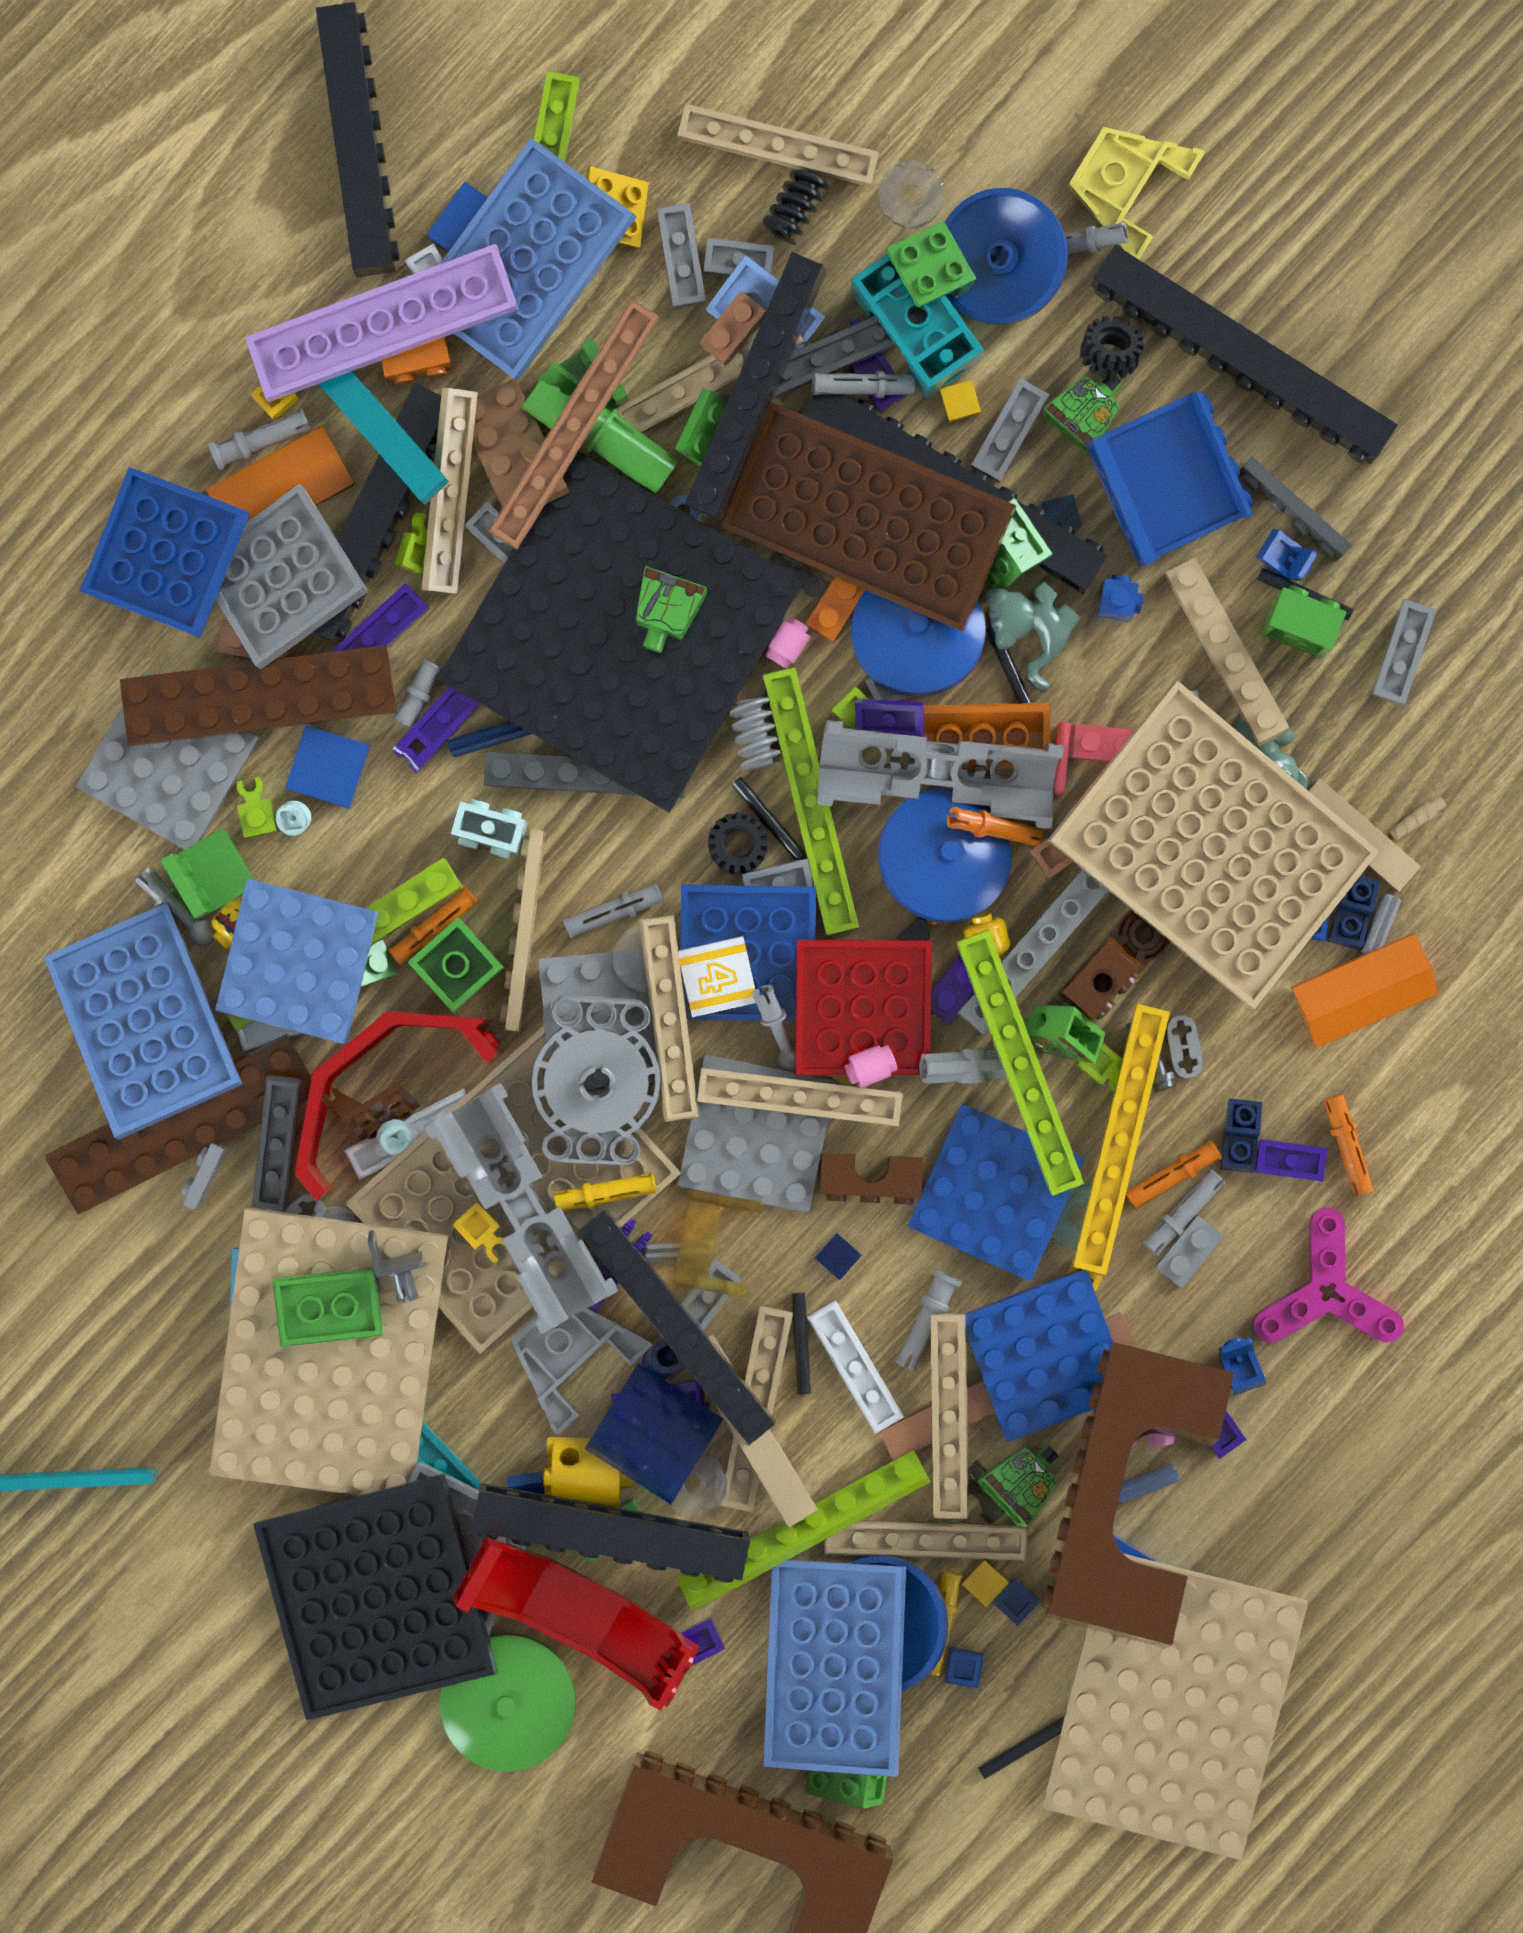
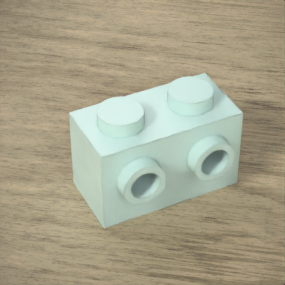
(481, 826)

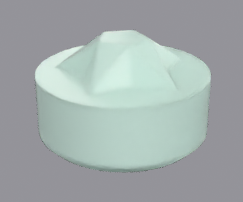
(293, 818)
(394, 1136)

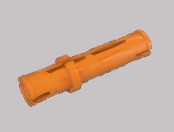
(984, 824)
(432, 926)
(1348, 1144)
(1173, 1174)

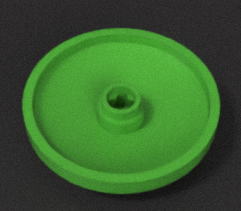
(517, 1713)

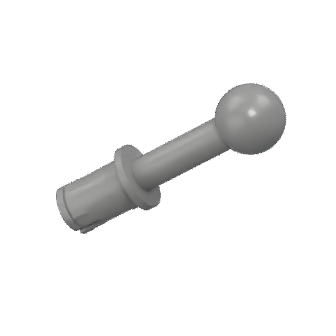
(199, 930)
(773, 1016)

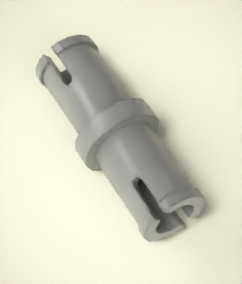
(1097, 238)
(417, 693)

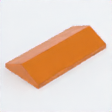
(306, 461)
(990, 724)
(1365, 990)

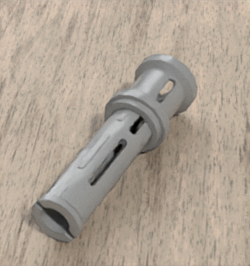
(244, 444)
(933, 1302)

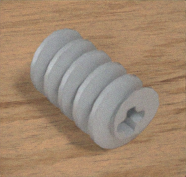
(754, 734)

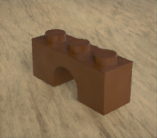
(901, 1180)

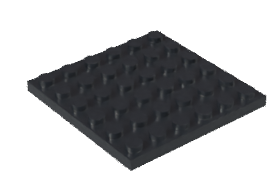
(371, 1597)

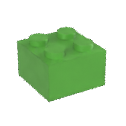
(1303, 621)
(456, 965)

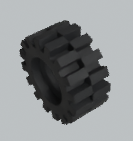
(1114, 334)
(723, 828)

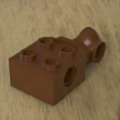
(1116, 962)

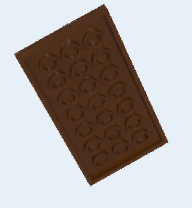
(868, 516)

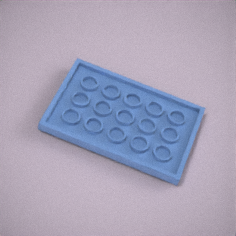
(552, 242)
(142, 1021)
(835, 1667)

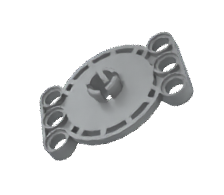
(577, 1056)

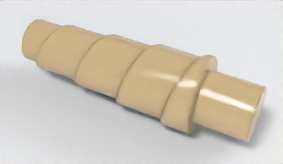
(1420, 816)

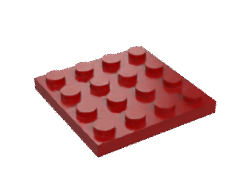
(861, 998)

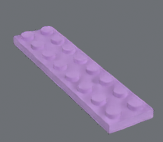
(382, 323)

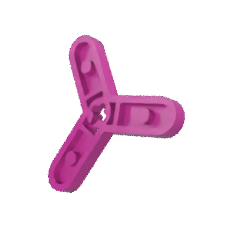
(1327, 1266)

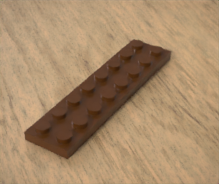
(256, 699)
(104, 1167)

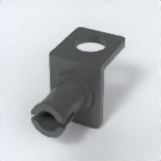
(398, 1268)

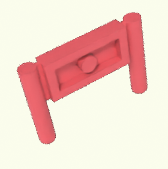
(1086, 743)

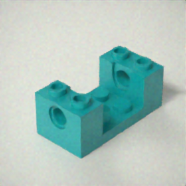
(937, 348)

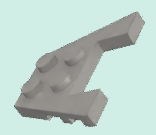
(559, 1352)

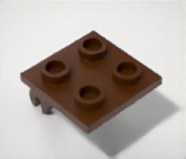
(368, 1117)

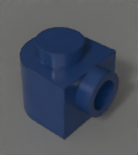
(662, 1361)

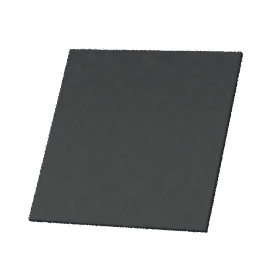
(564, 646)

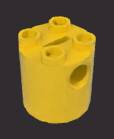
(580, 1474)

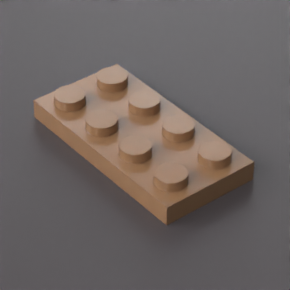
(507, 439)

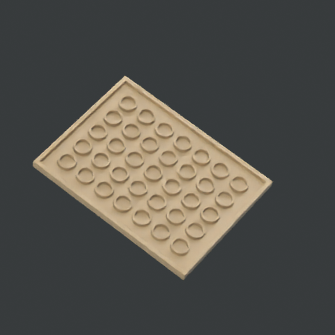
(1213, 845)
(427, 1195)
(332, 1410)
(1181, 1731)

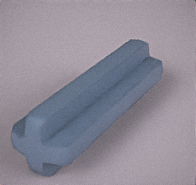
(1148, 1482)

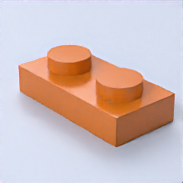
(834, 609)

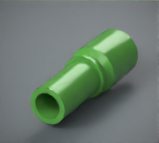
(609, 436)

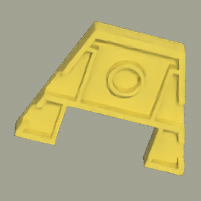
(1117, 172)

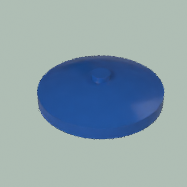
(1013, 252)
(911, 650)
(940, 869)
(924, 1621)

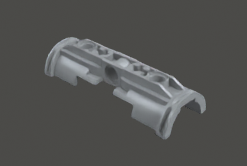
(1019, 795)
(551, 1295)

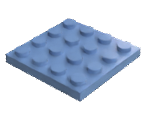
(297, 961)

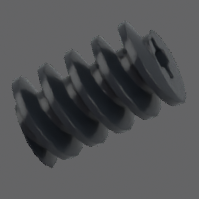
(793, 204)

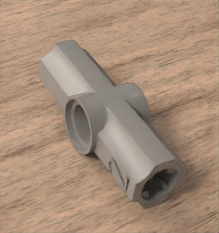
(964, 1066)

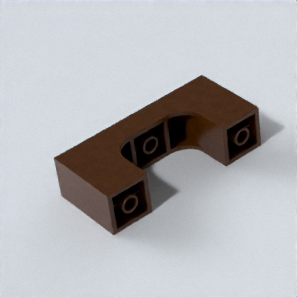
(1092, 1577)
(672, 1805)

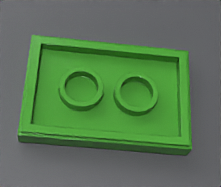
(328, 1306)

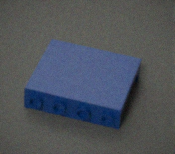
(1169, 477)

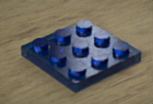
(654, 1433)

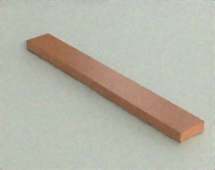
(574, 424)
(916, 1430)

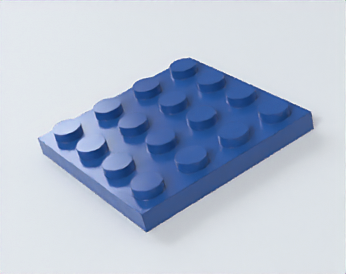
(164, 552)
(769, 922)
(990, 1195)
(1040, 1352)

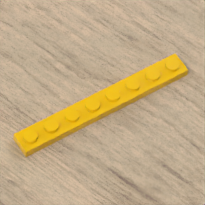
(1121, 1139)

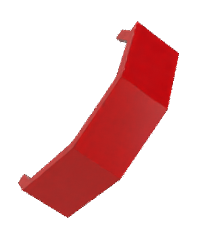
(323, 1077)
(579, 1615)

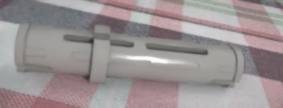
(871, 384)
(575, 924)
(1174, 1222)

